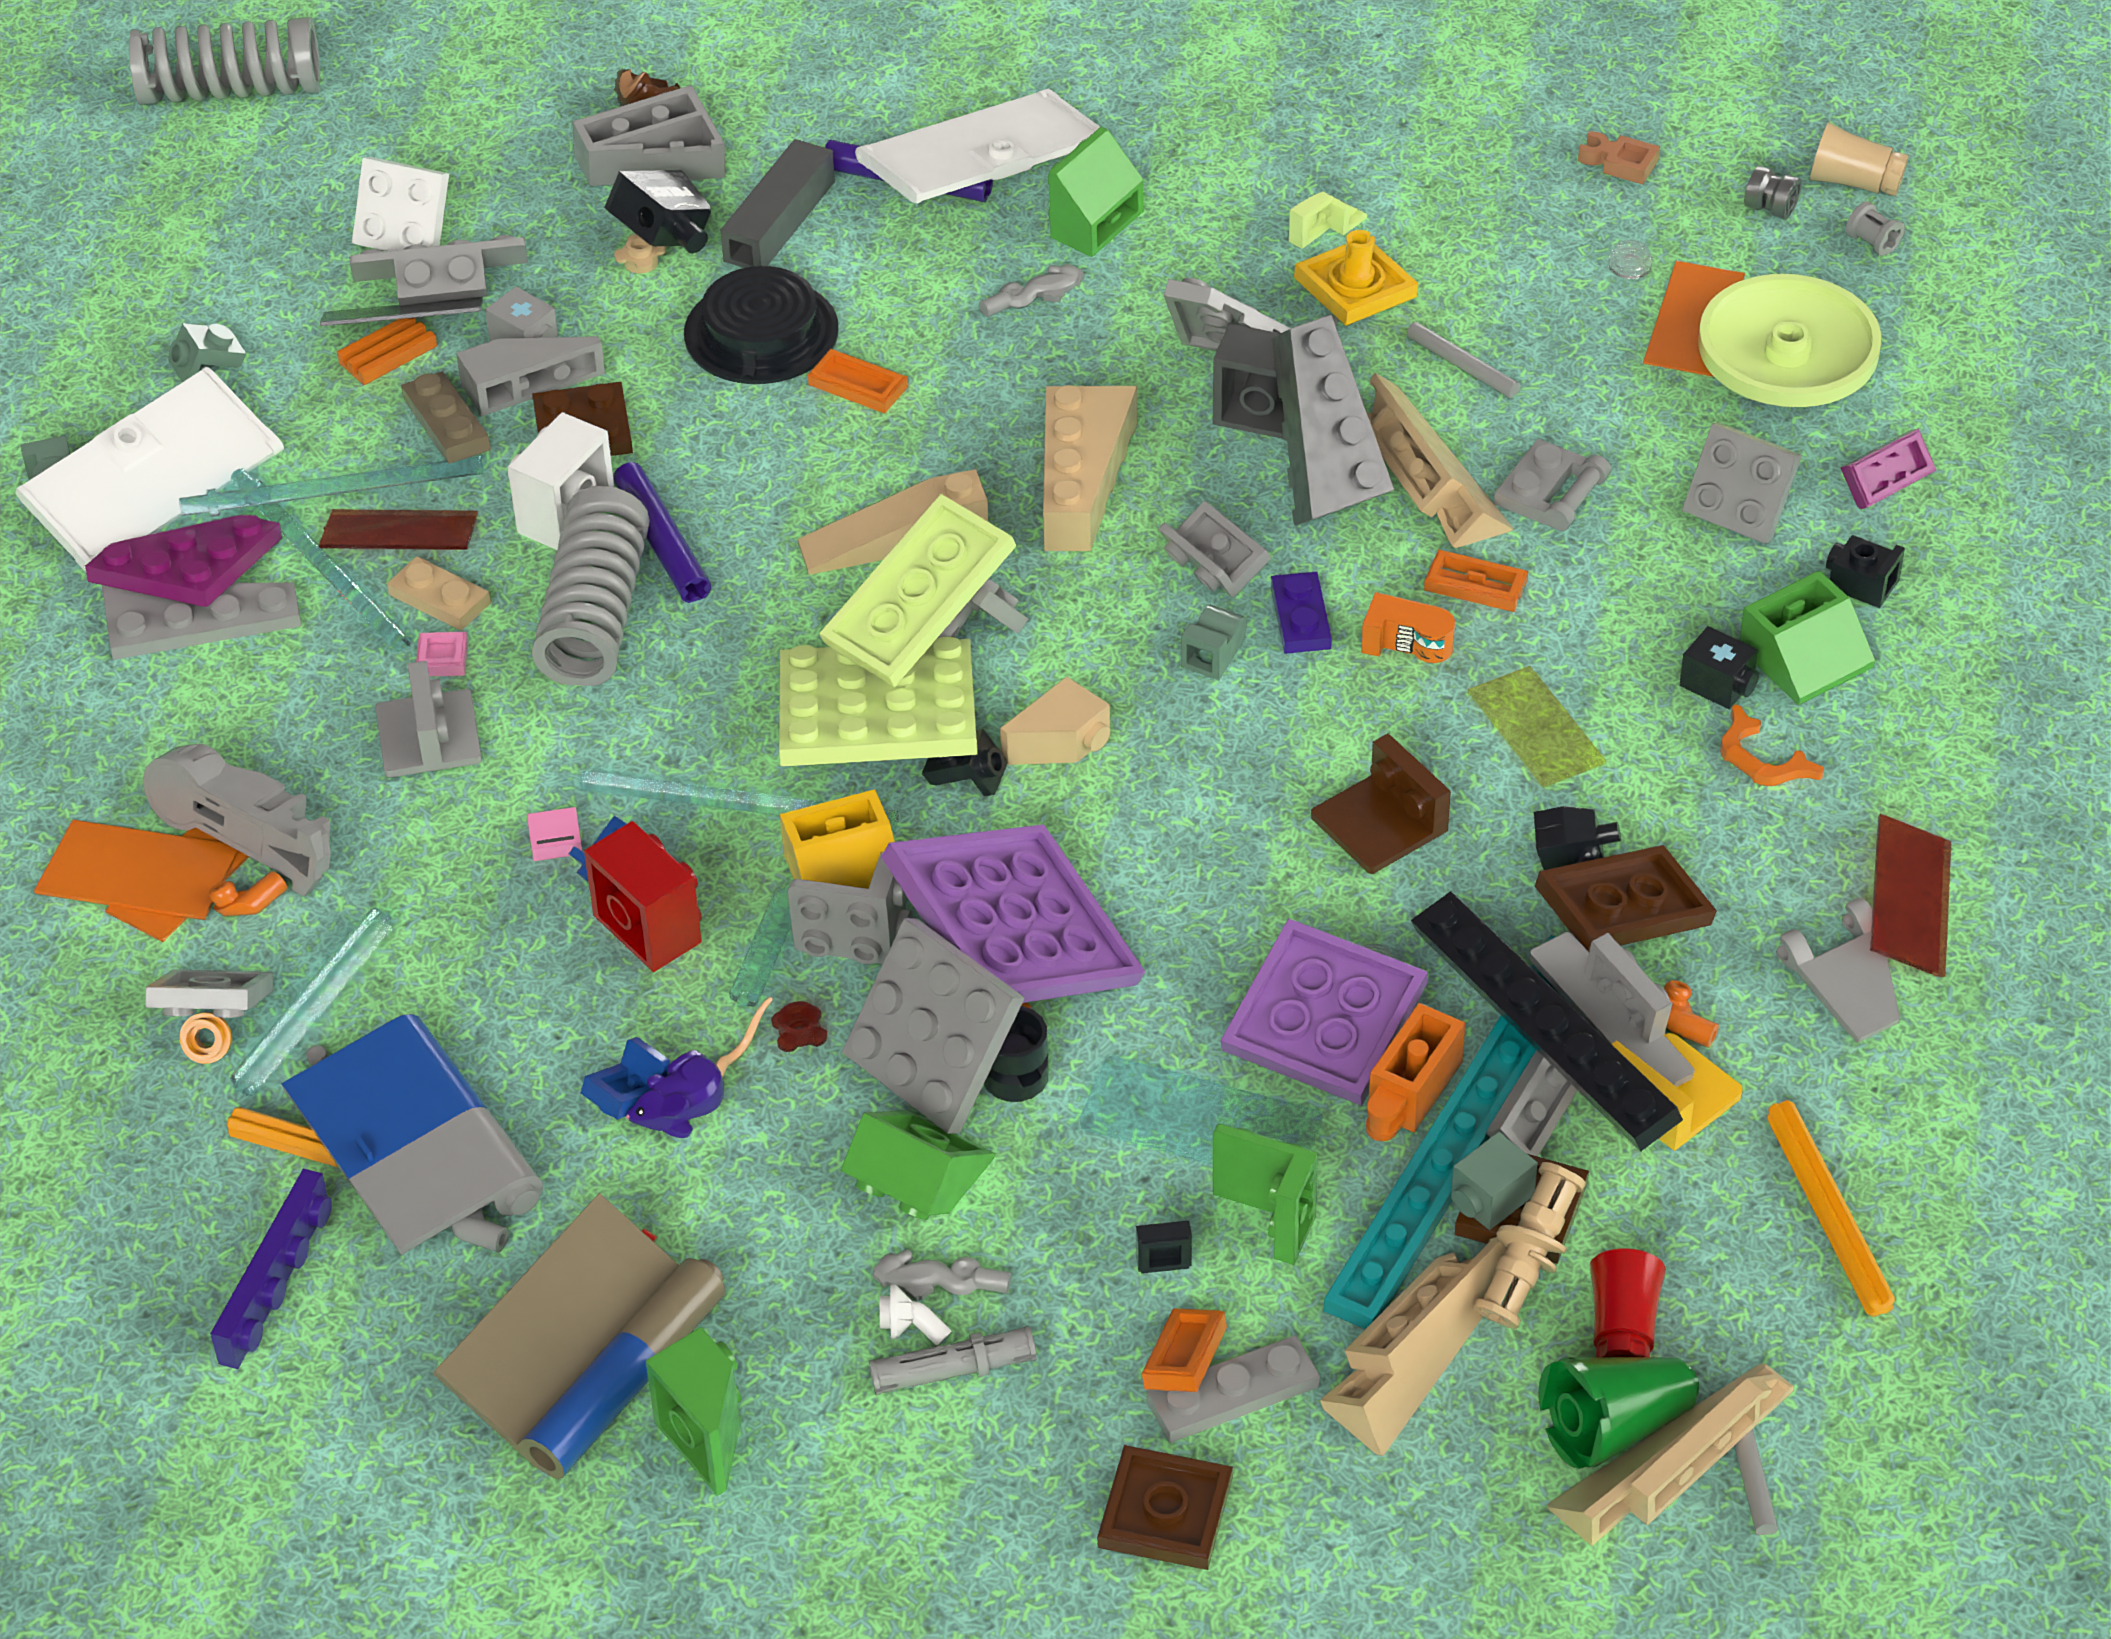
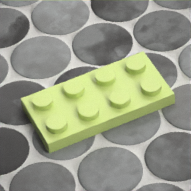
(917, 590)

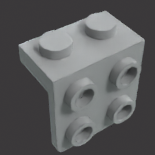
(847, 918)

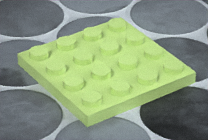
(848, 714)

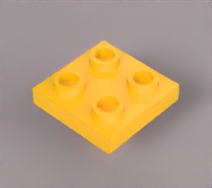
(1356, 279)

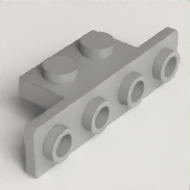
(439, 271)
(1614, 998)

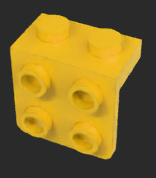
(1699, 1099)

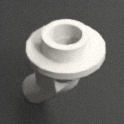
(899, 1312)

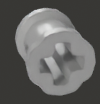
(1875, 228)

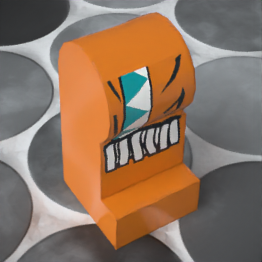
(1408, 628)

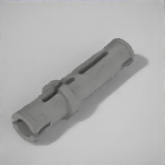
(961, 1358)

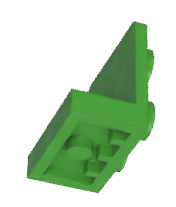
(1270, 1178)

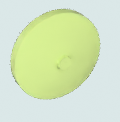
(1789, 340)

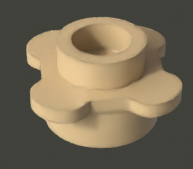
(639, 255)

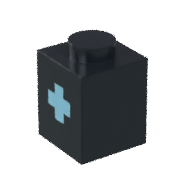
(1719, 668)

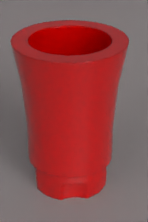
(1625, 1301)

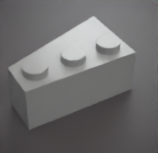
(648, 135)

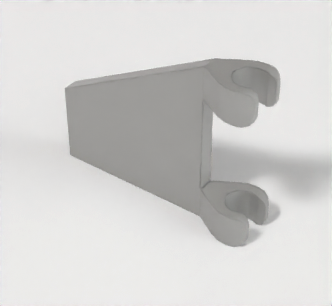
(1849, 978)

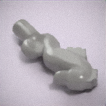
(1049, 286)
(920, 1277)

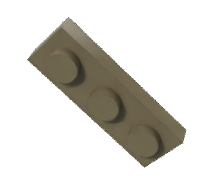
(445, 417)

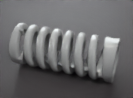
(302, 63)
(568, 587)

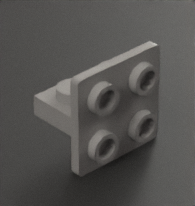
(428, 729)

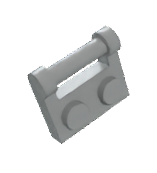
(1541, 476)

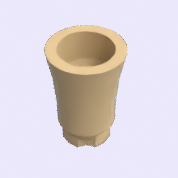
(1857, 162)

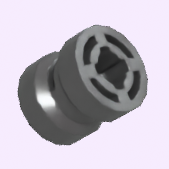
(1772, 192)

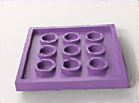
(1015, 910)

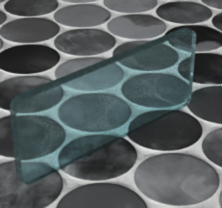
(1181, 1111)

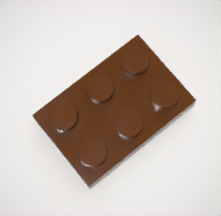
(1625, 895)

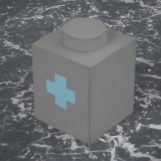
(520, 316)

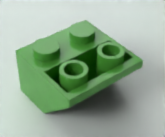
(1093, 194)
(1807, 637)

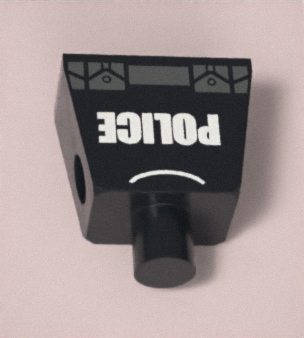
(661, 208)

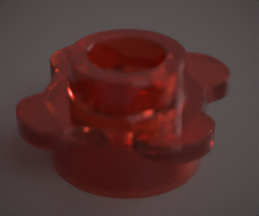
(798, 1015)

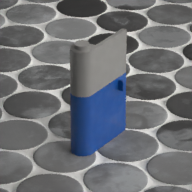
(411, 1133)

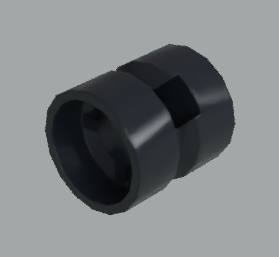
(1022, 1062)

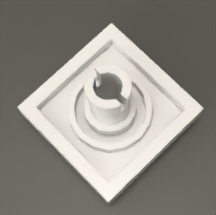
(399, 205)

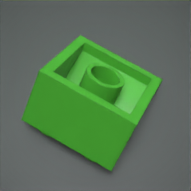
(913, 1162)
(698, 1404)

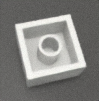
(553, 469)

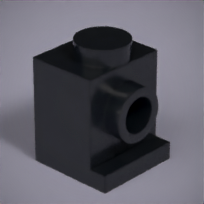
(1865, 569)

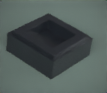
(1163, 1246)

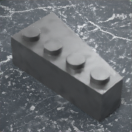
(1325, 424)

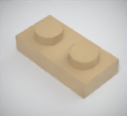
(439, 593)

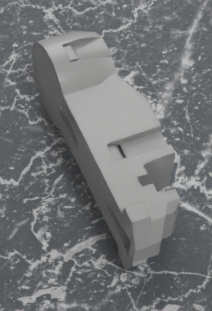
(240, 808)

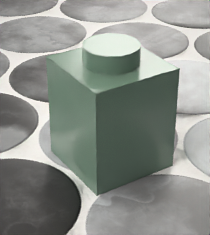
(1493, 1181)

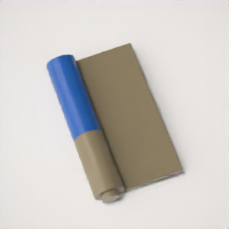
(576, 1336)

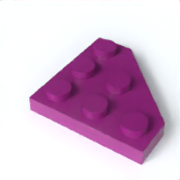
(186, 562)

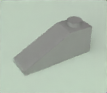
(513, 368)

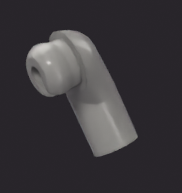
(481, 1232)

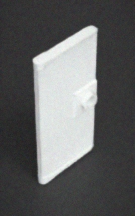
(978, 146)
(139, 468)

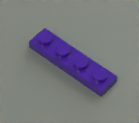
(265, 1279)

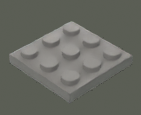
(932, 1025)

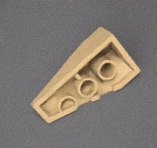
(878, 528)

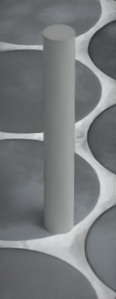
(1463, 360)
(1755, 1485)

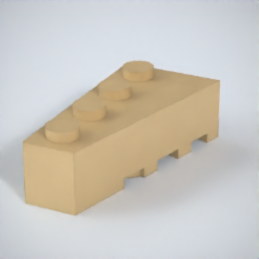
(1082, 455)

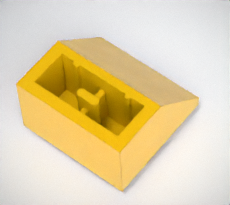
(836, 840)

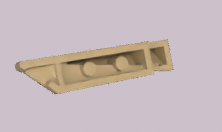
(1430, 469)
(1410, 1347)
(1670, 1459)

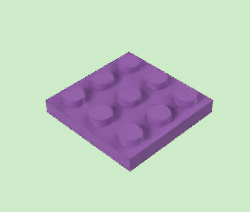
(1323, 1010)

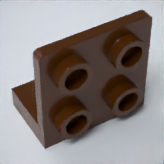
(1388, 811)

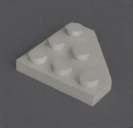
(1204, 313)

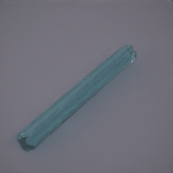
(311, 1002)

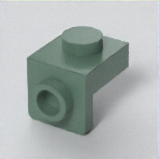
(206, 346)

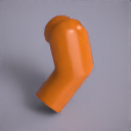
(247, 902)
(1683, 1021)

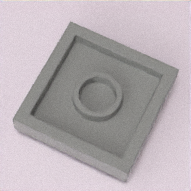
(223, 991)

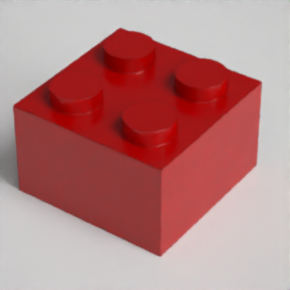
(643, 895)

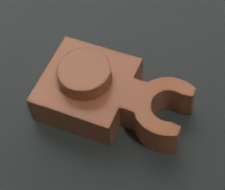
(1623, 159)

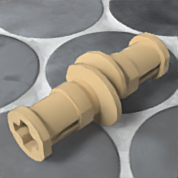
(1529, 1244)

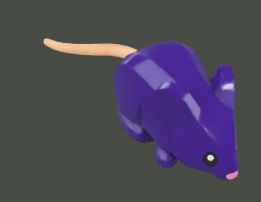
(689, 1089)

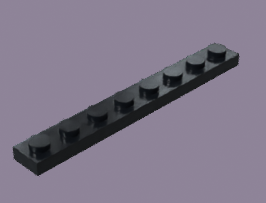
(1547, 1022)

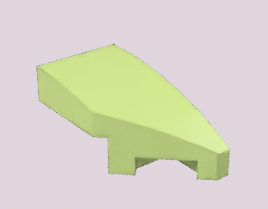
(1319, 214)

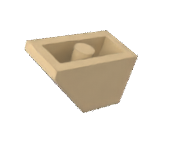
(1057, 727)

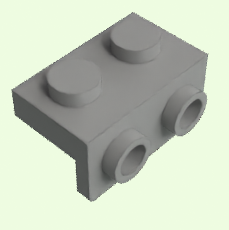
(1217, 549)

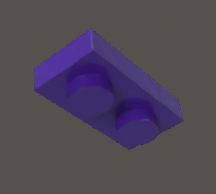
(1301, 612)

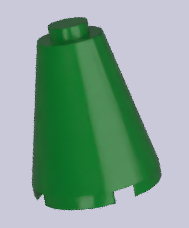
(1612, 1403)

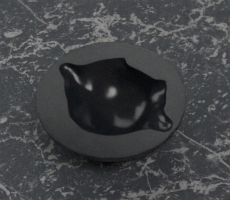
(760, 326)

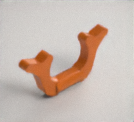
(1762, 773)

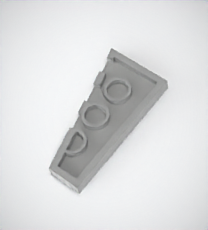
(155, 624)

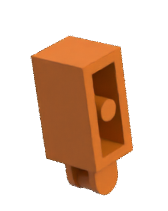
(1413, 1072)

